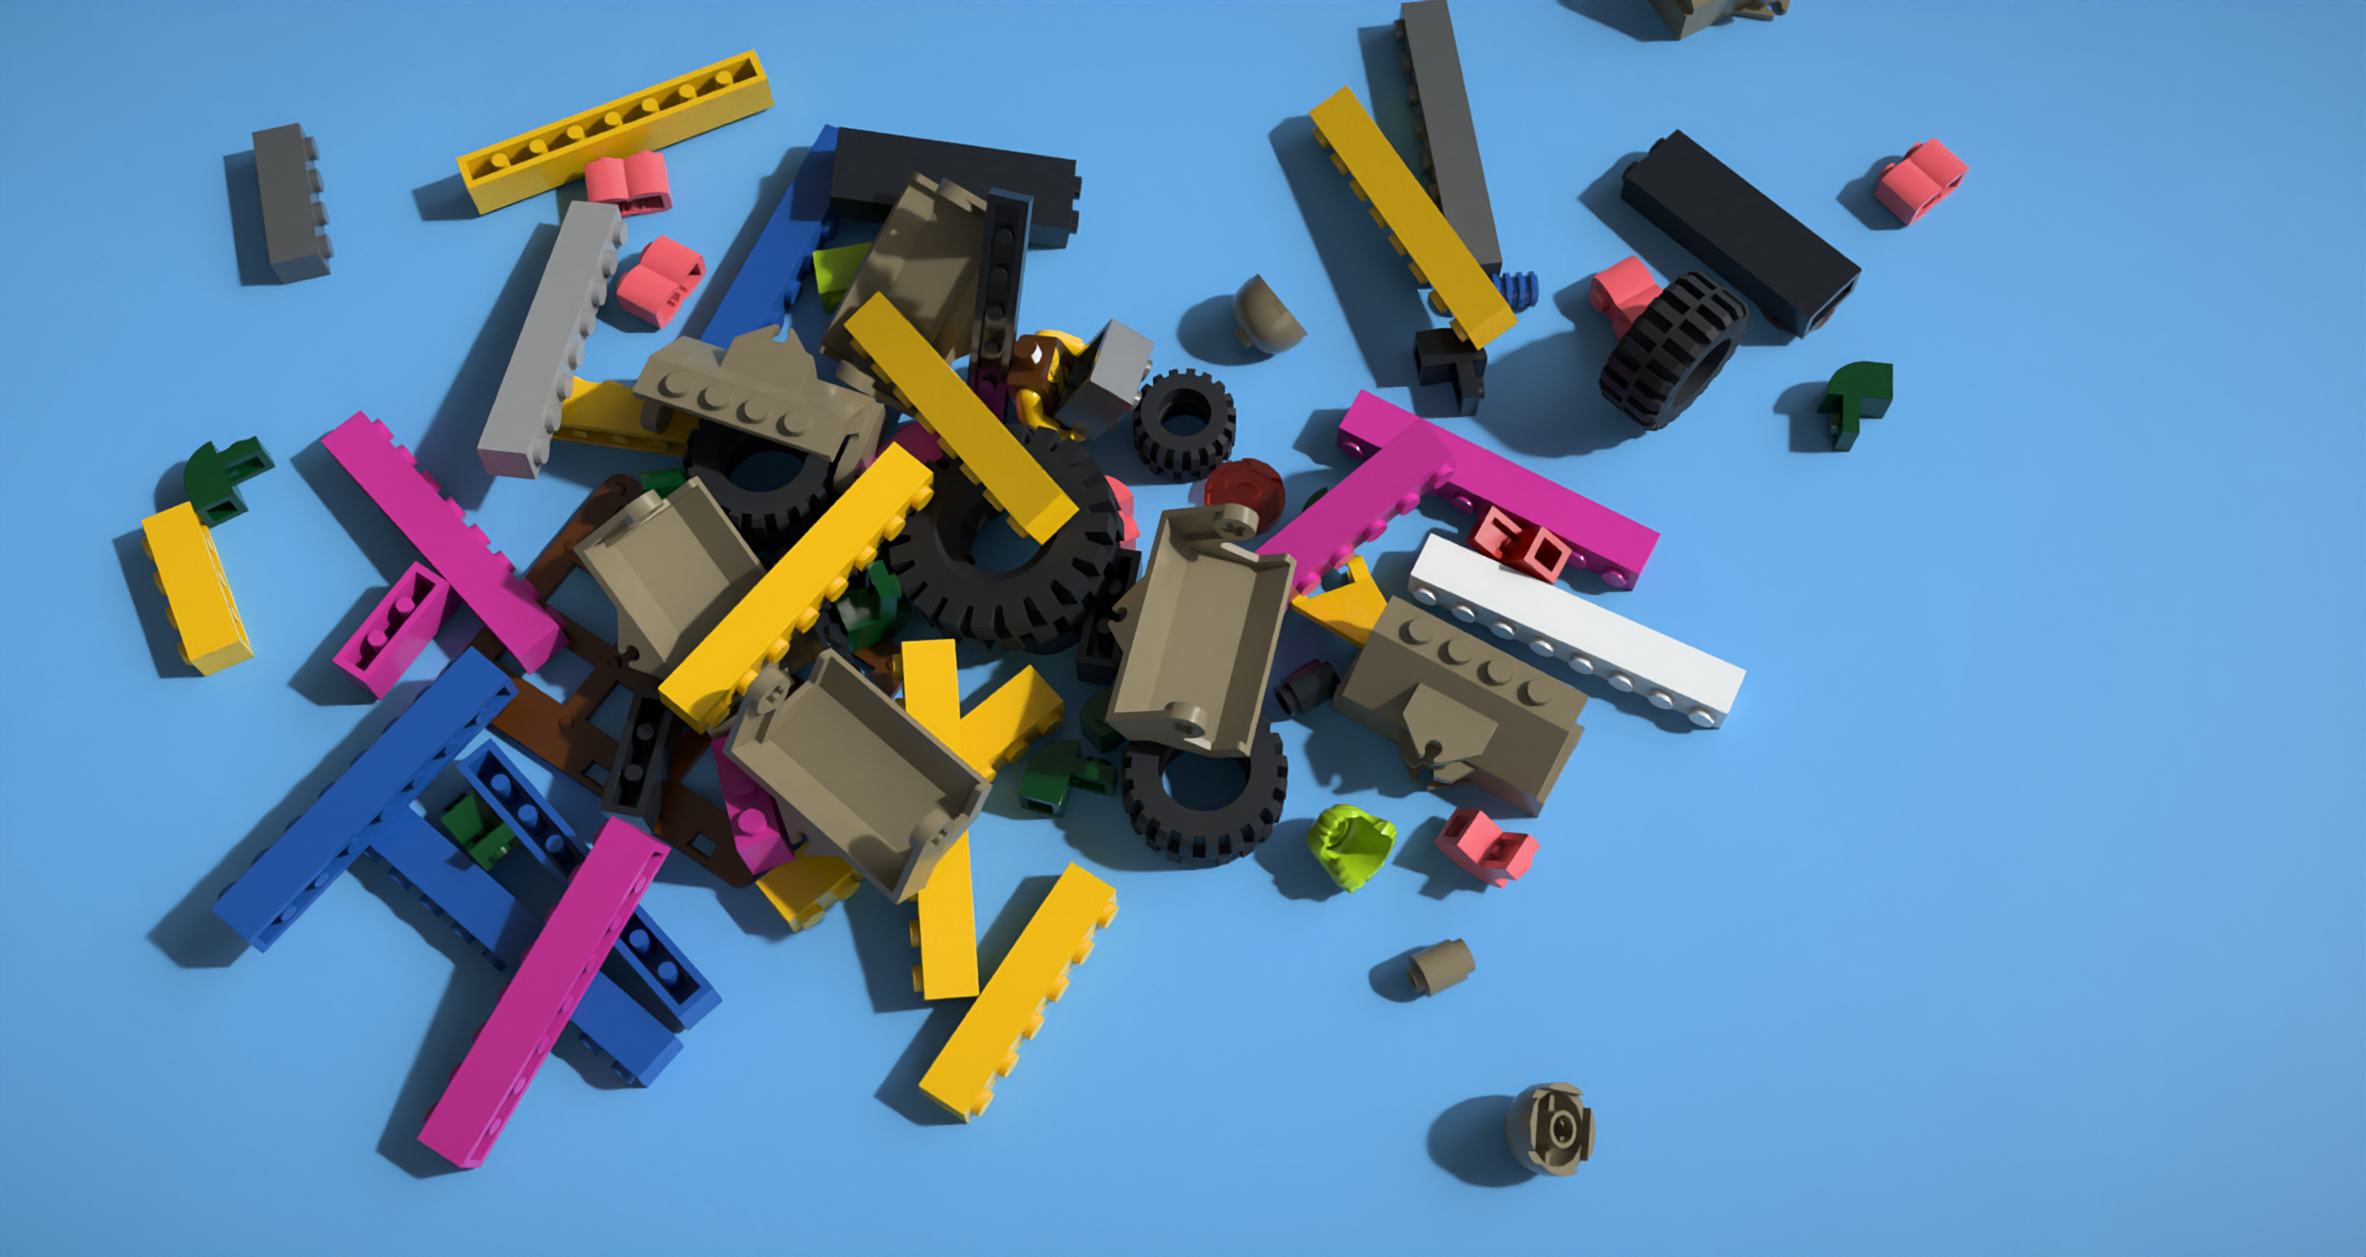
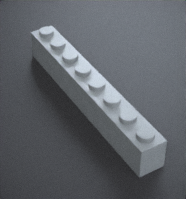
(552, 341)

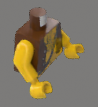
(1039, 376)

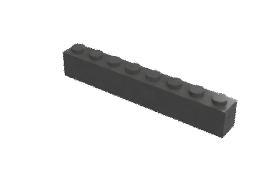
(1446, 127)

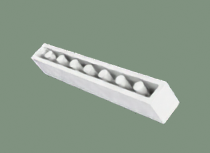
(1575, 632)

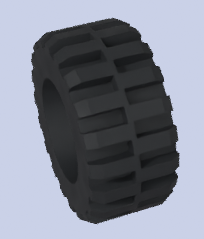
(1674, 350)
(760, 517)
(1205, 833)

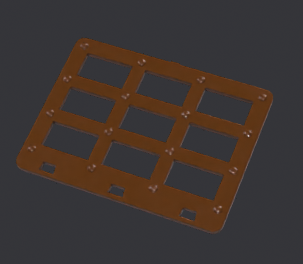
(573, 744)

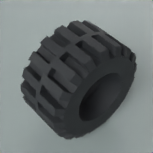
(1184, 396)

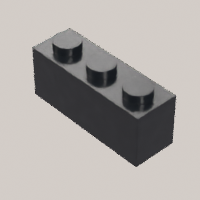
(1098, 650)
(643, 762)

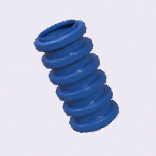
(1517, 288)

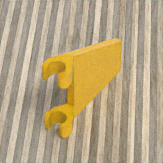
(1348, 609)

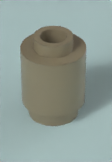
(1440, 967)

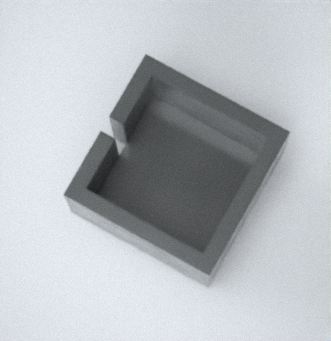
(1104, 381)

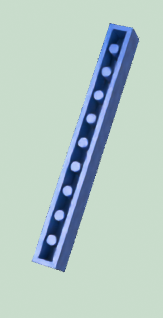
(506, 928)

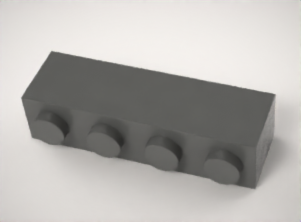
(292, 203)

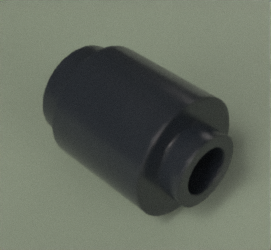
(1306, 687)

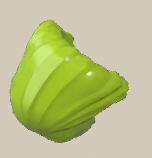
(1351, 844)

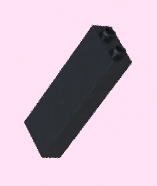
(877, 165)
(1739, 233)

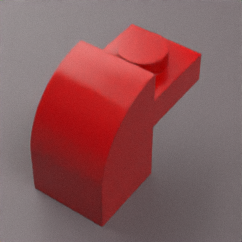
(1527, 551)

